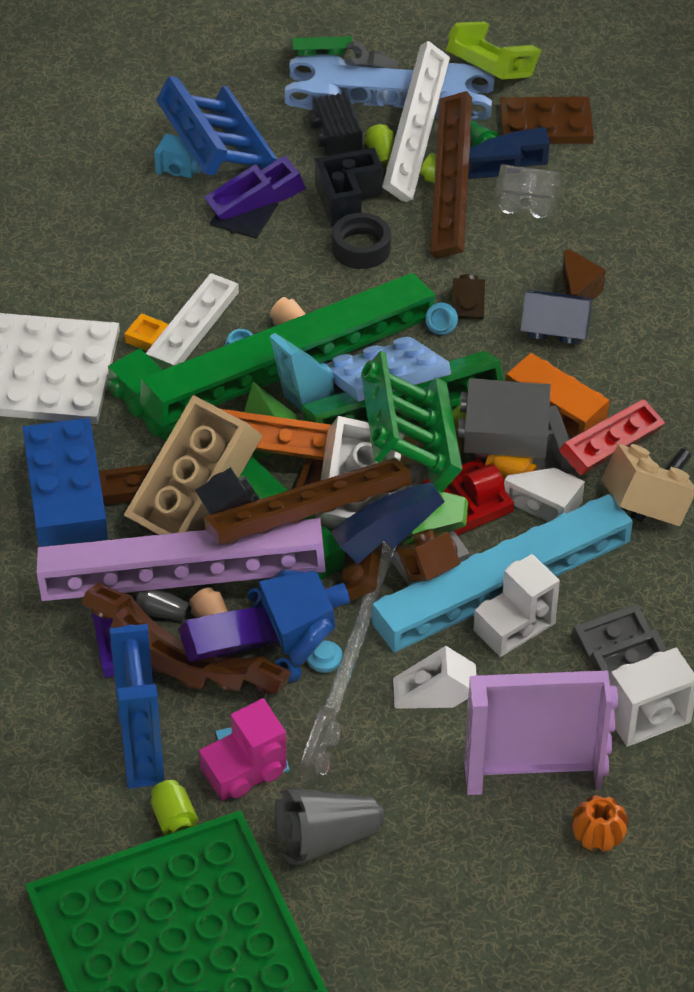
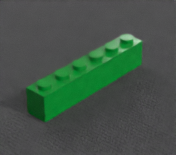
(474, 366)

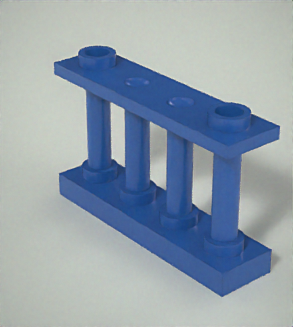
(199, 136)
(137, 705)

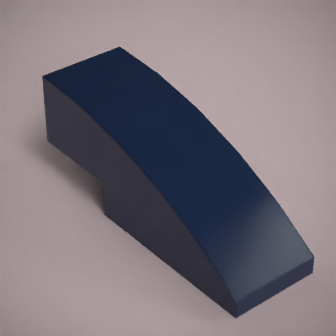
(513, 149)
(387, 520)

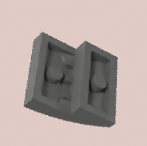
(618, 639)

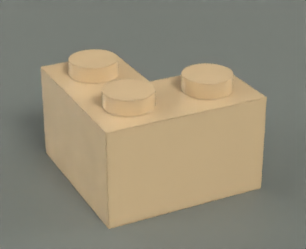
(645, 487)

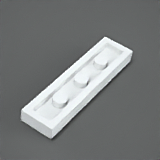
(193, 321)

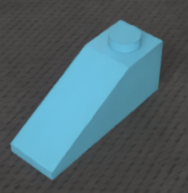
(300, 374)

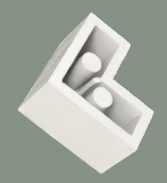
(522, 609)

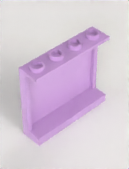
(539, 725)

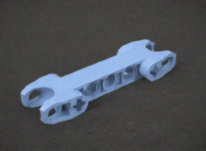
(379, 85)

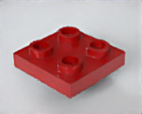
(484, 491)

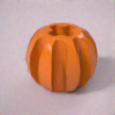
(599, 823)

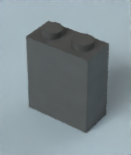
(505, 418)

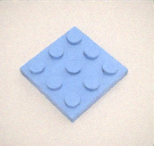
(405, 359)

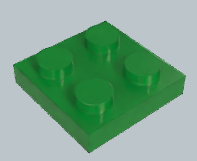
(308, 45)

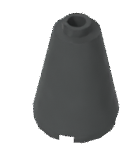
(323, 822)

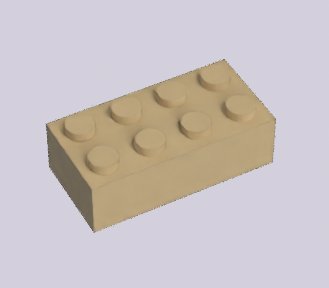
(196, 450)

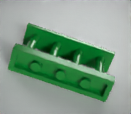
(432, 412)

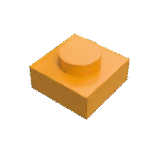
(144, 332)

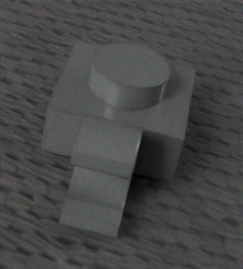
(372, 59)

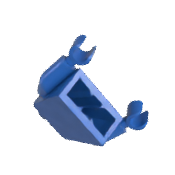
(299, 613)

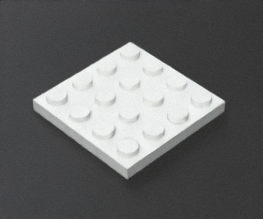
(54, 366)

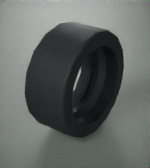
(361, 256)

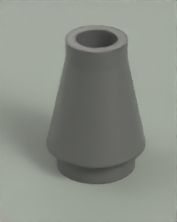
(162, 604)

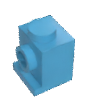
(174, 158)

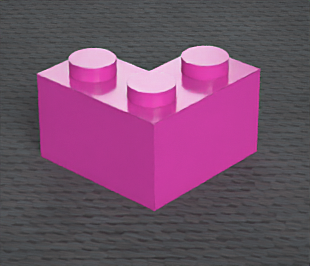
(248, 755)

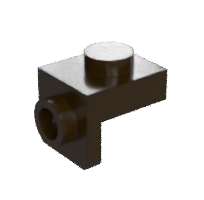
(468, 296)

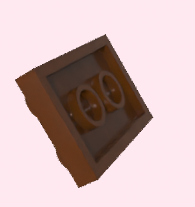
(565, 118)

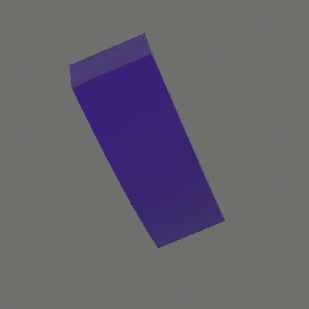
(256, 189)
(226, 633)

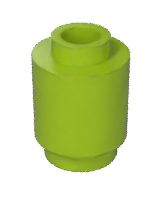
(172, 807)

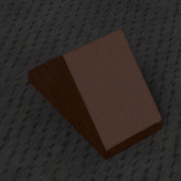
(582, 276)

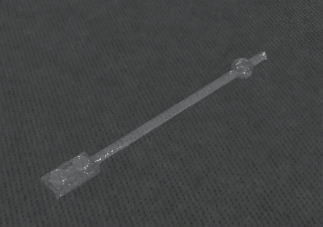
(325, 730)

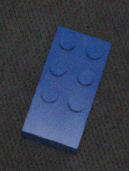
(65, 483)

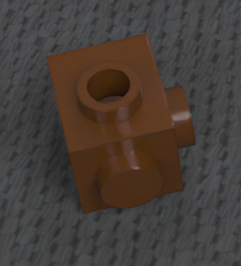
(428, 555)

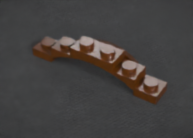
(170, 656)

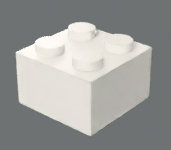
(653, 696)

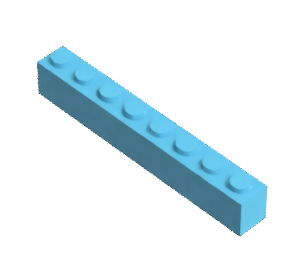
(455, 594)

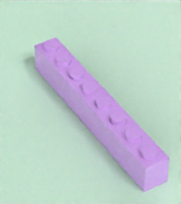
(177, 560)

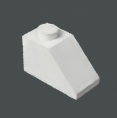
(545, 492)
(435, 681)

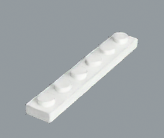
(416, 122)

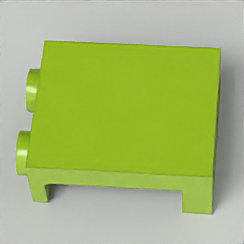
(511, 62)

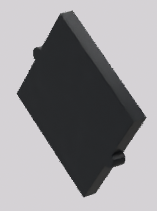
(248, 223)

